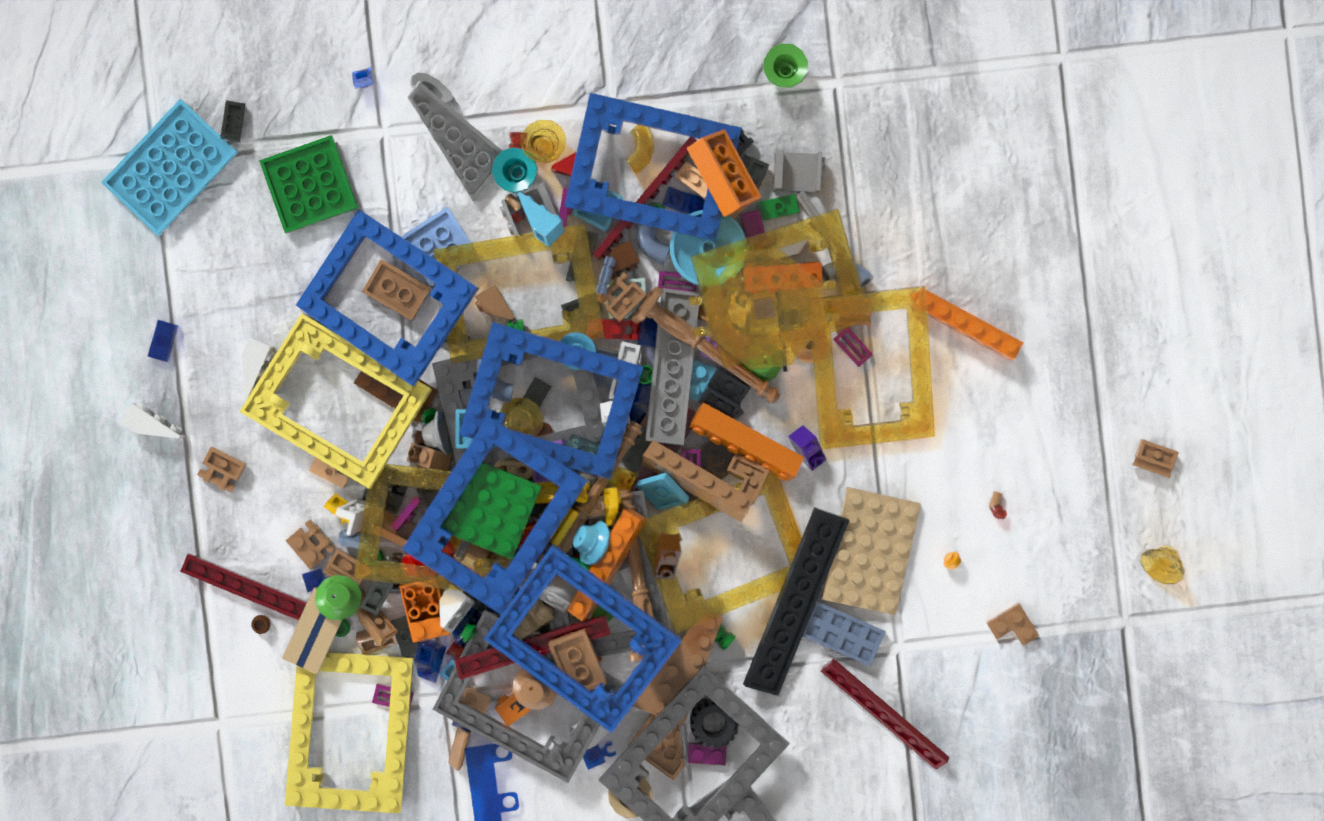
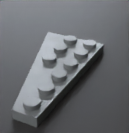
(463, 145)

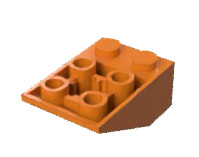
(423, 611)

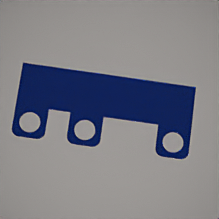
(483, 786)

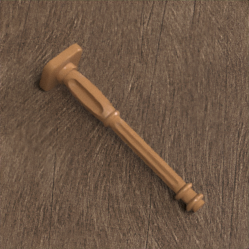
(683, 331)
(596, 489)
(640, 593)

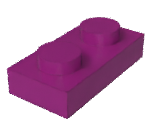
(703, 755)

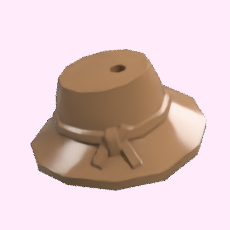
(538, 698)

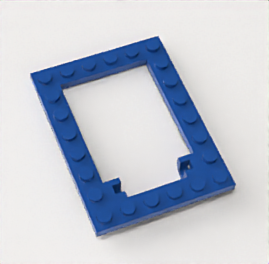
(591, 196)
(450, 290)
(506, 341)
(501, 583)
(601, 706)

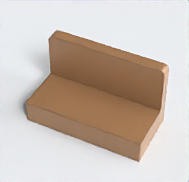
(391, 534)

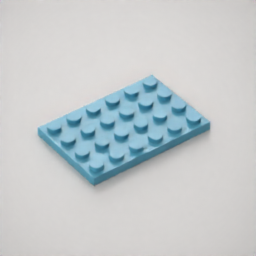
(169, 167)

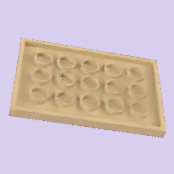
(872, 552)

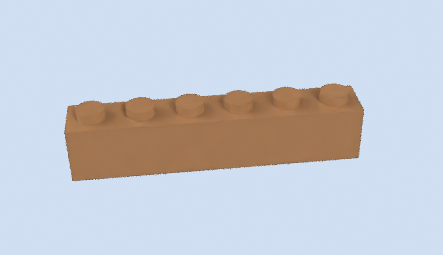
(697, 481)

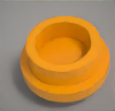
(952, 560)

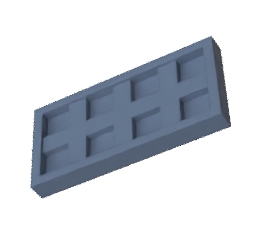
(844, 633)

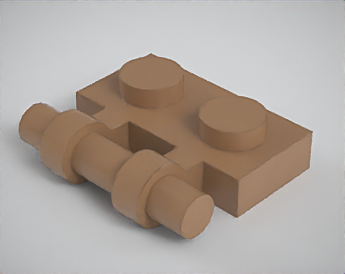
(626, 300)
(225, 464)
(306, 548)

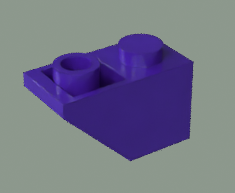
(807, 445)

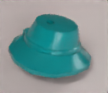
(508, 167)

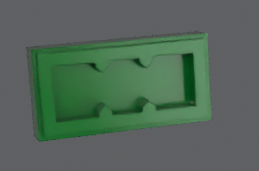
(778, 207)

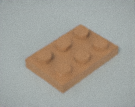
(396, 290)
(578, 658)

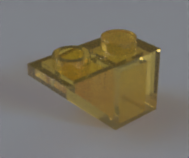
(623, 478)

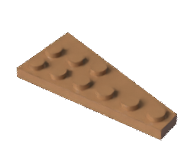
(680, 667)

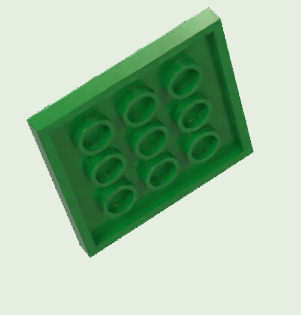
(308, 184)
(493, 510)

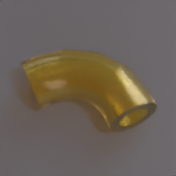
(643, 148)

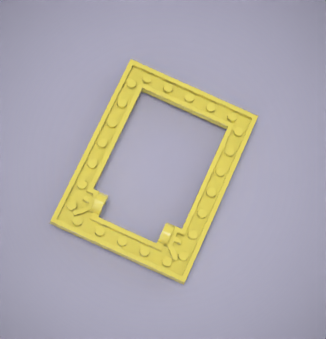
(269, 409)
(387, 786)

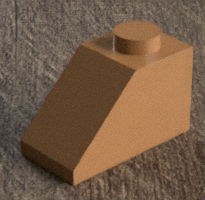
(493, 303)

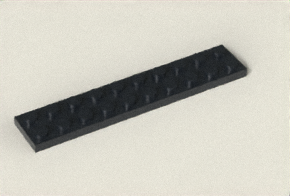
(796, 601)

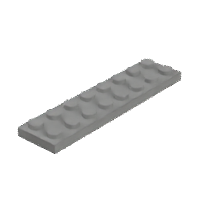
(671, 374)

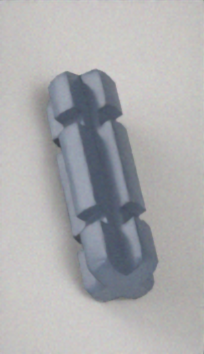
(605, 276)

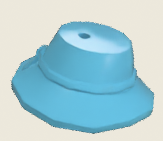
(592, 542)

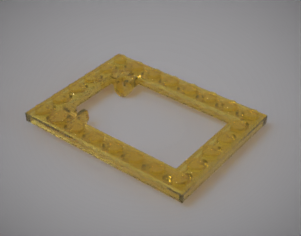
(822, 228)
(572, 243)
(916, 415)
(367, 558)
(690, 612)

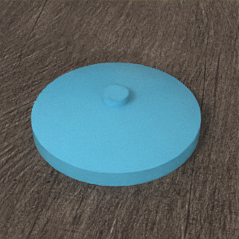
(684, 246)

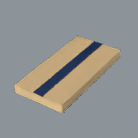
(311, 638)

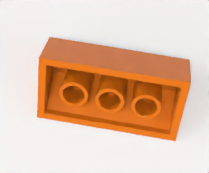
(724, 172)

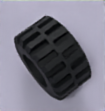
(707, 738)

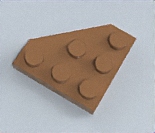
(668, 754)

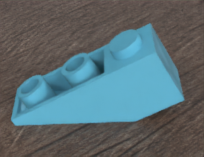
(544, 225)

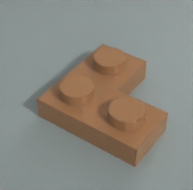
(751, 474)
(1016, 620)

